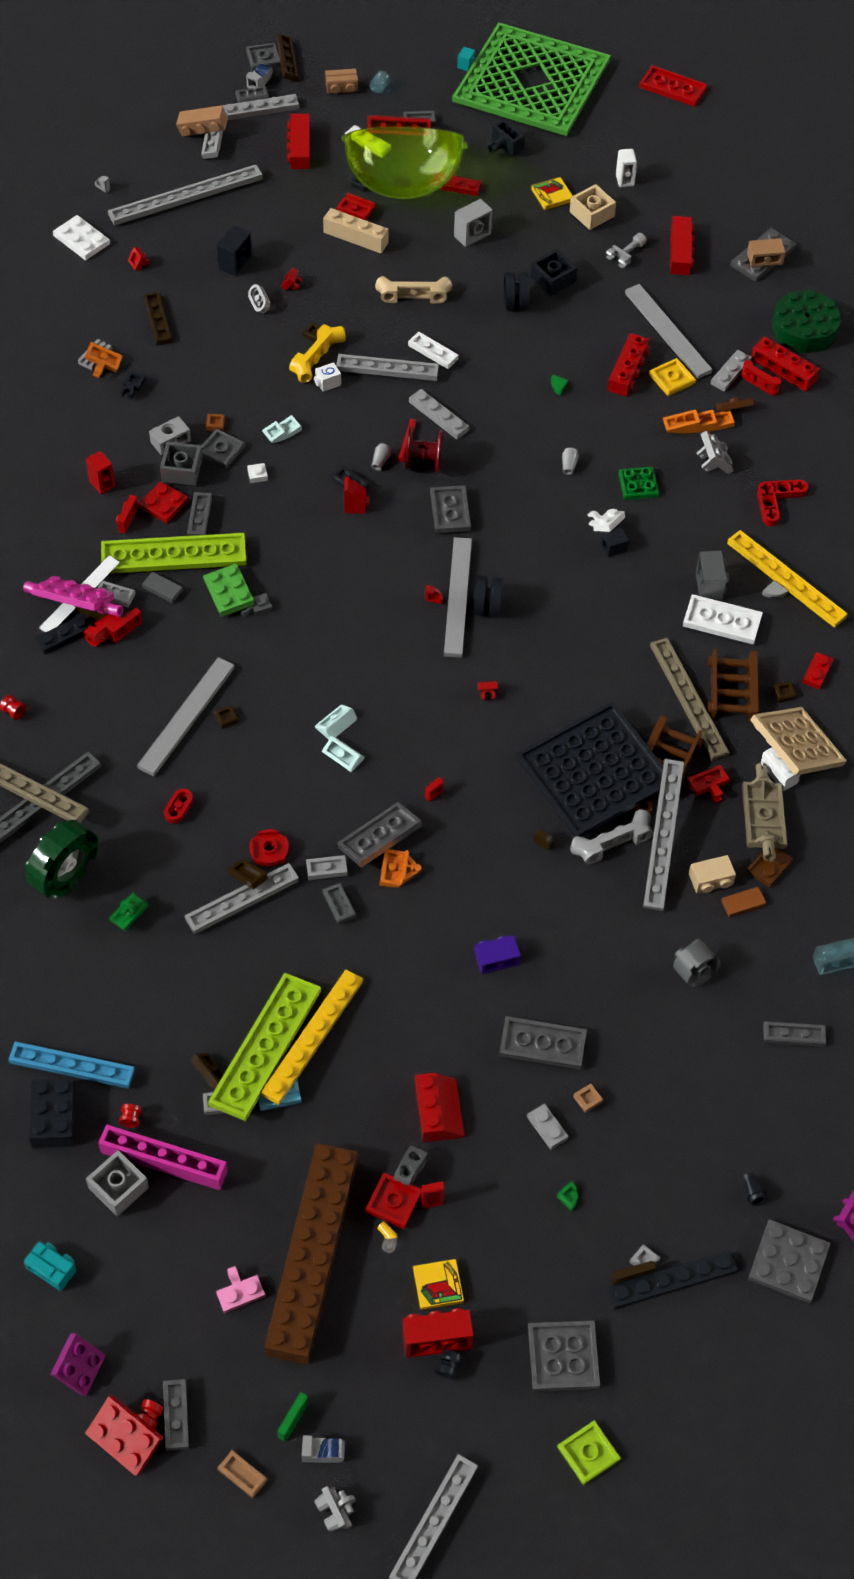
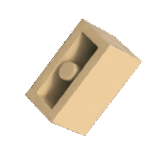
(712, 874)

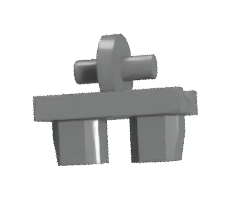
(331, 1500)

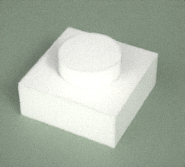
(257, 473)

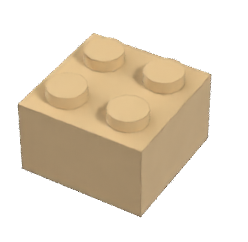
(592, 206)

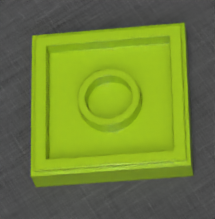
(589, 1452)

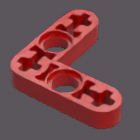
(774, 494)

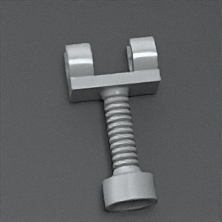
(624, 258)

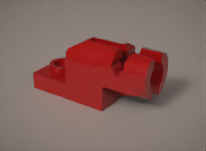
(113, 627)

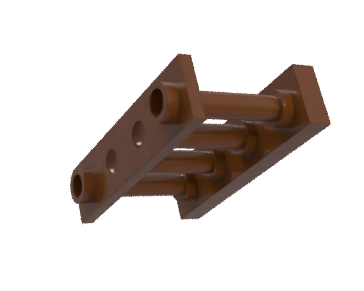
(749, 678)
(661, 729)

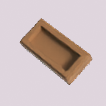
(242, 1474)

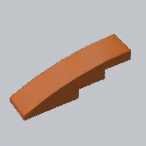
(698, 422)

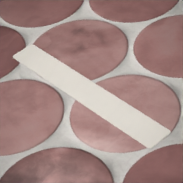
(93, 580)

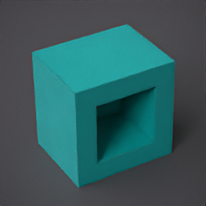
(466, 58)

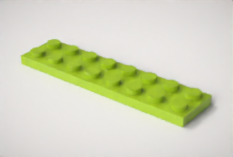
(176, 552)
(264, 1047)

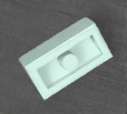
(336, 721)
(342, 753)

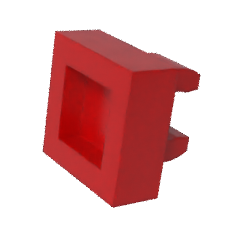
(138, 259)
(291, 279)
(487, 687)

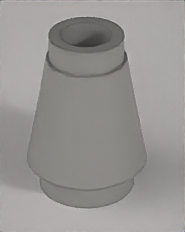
(381, 455)
(569, 459)

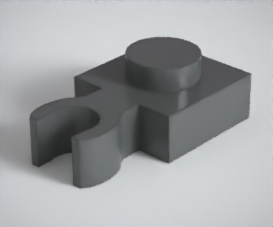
(261, 606)

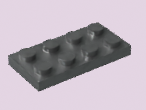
(742, 262)
(379, 834)
(543, 1042)

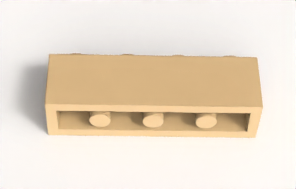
(355, 230)

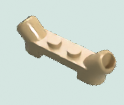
(434, 291)

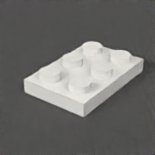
(81, 237)

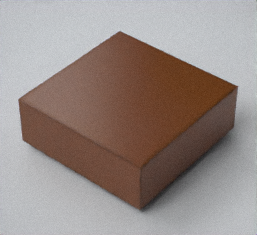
(215, 421)

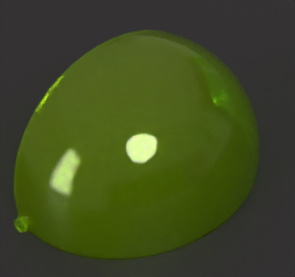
(404, 159)

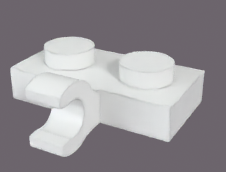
(607, 521)

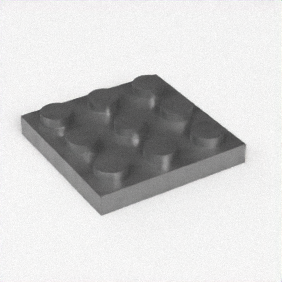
(789, 1261)
(563, 1356)

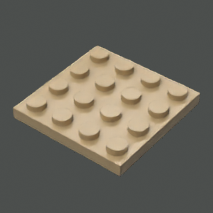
(798, 740)

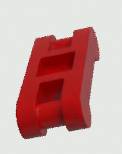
(760, 378)

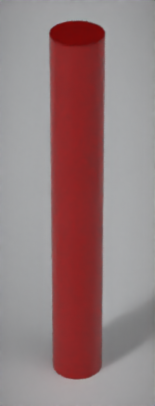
(412, 423)

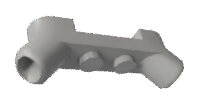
(593, 849)

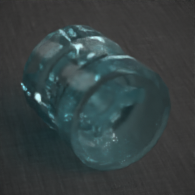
(380, 81)

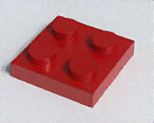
(163, 502)
(393, 1201)

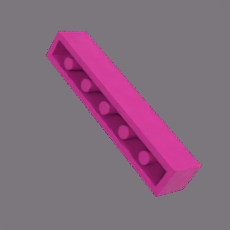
(164, 1157)

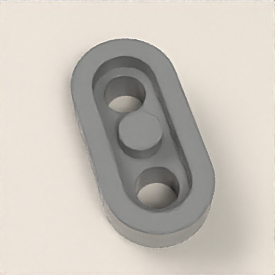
(259, 299)

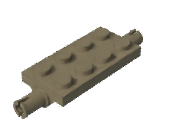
(764, 813)

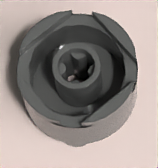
(696, 963)

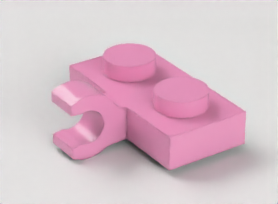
(240, 1292)

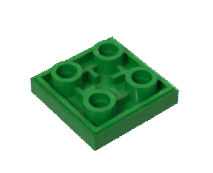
(638, 483)

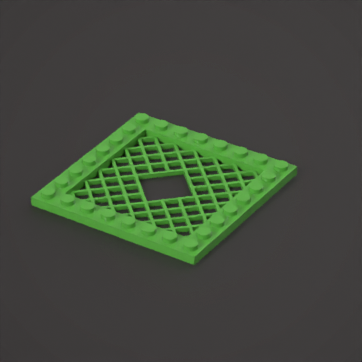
(469, 95)

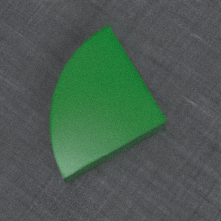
(558, 384)
(569, 1196)

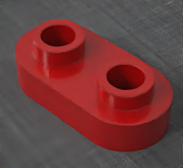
(177, 807)

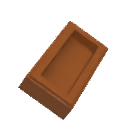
(743, 902)

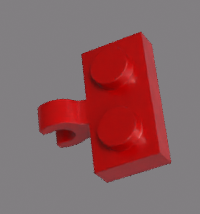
(709, 781)

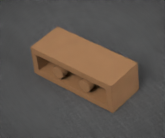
(202, 120)

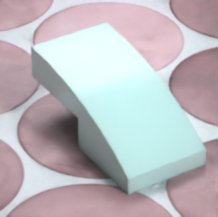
(283, 430)

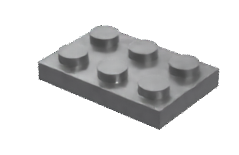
(450, 509)

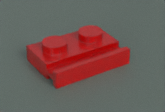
(356, 206)

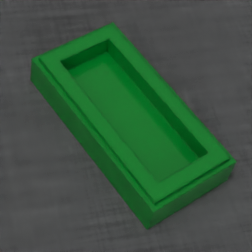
(292, 1417)

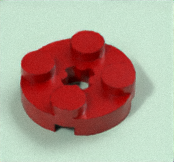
(269, 858)

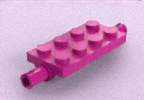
(75, 594)

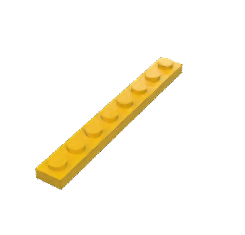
(787, 578)
(311, 1037)

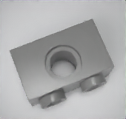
(171, 431)

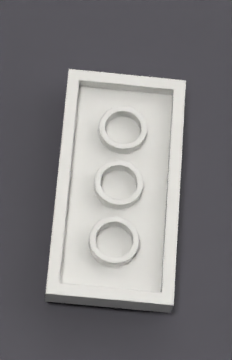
(722, 619)

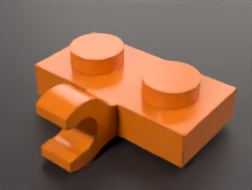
(103, 358)

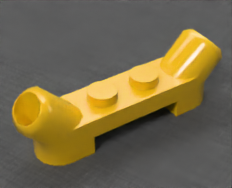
(326, 336)

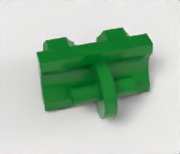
(128, 911)

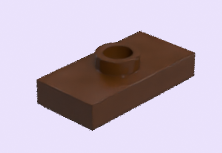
(734, 403)

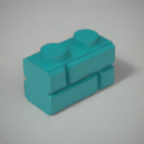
(50, 1265)

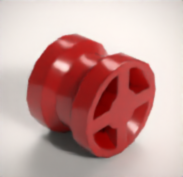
(130, 1115)

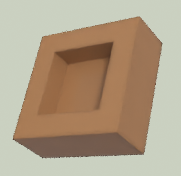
(588, 1098)

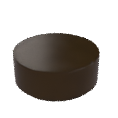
(543, 839)

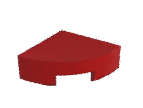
(433, 595)

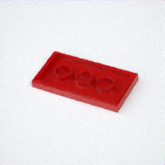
(673, 85)

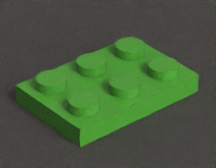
(228, 590)

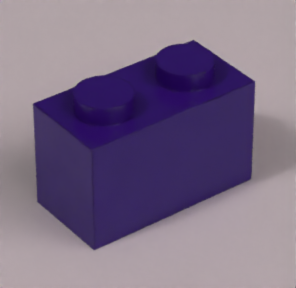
(497, 954)

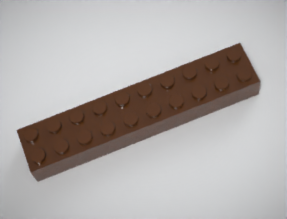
(311, 1254)

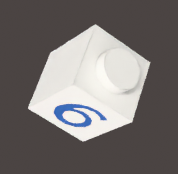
(327, 377)

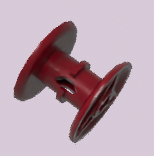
(423, 449)

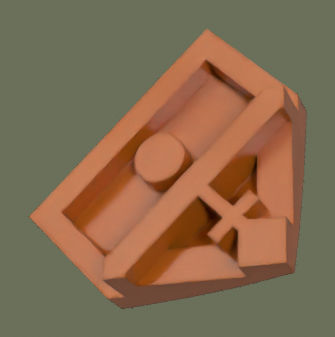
(397, 868)

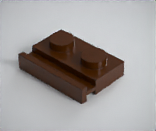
(769, 871)

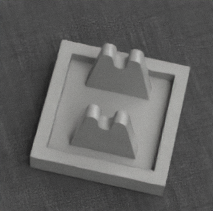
(716, 452)

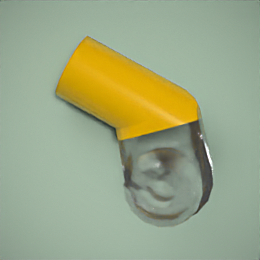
(390, 1237)

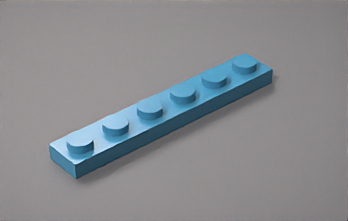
(71, 1065)

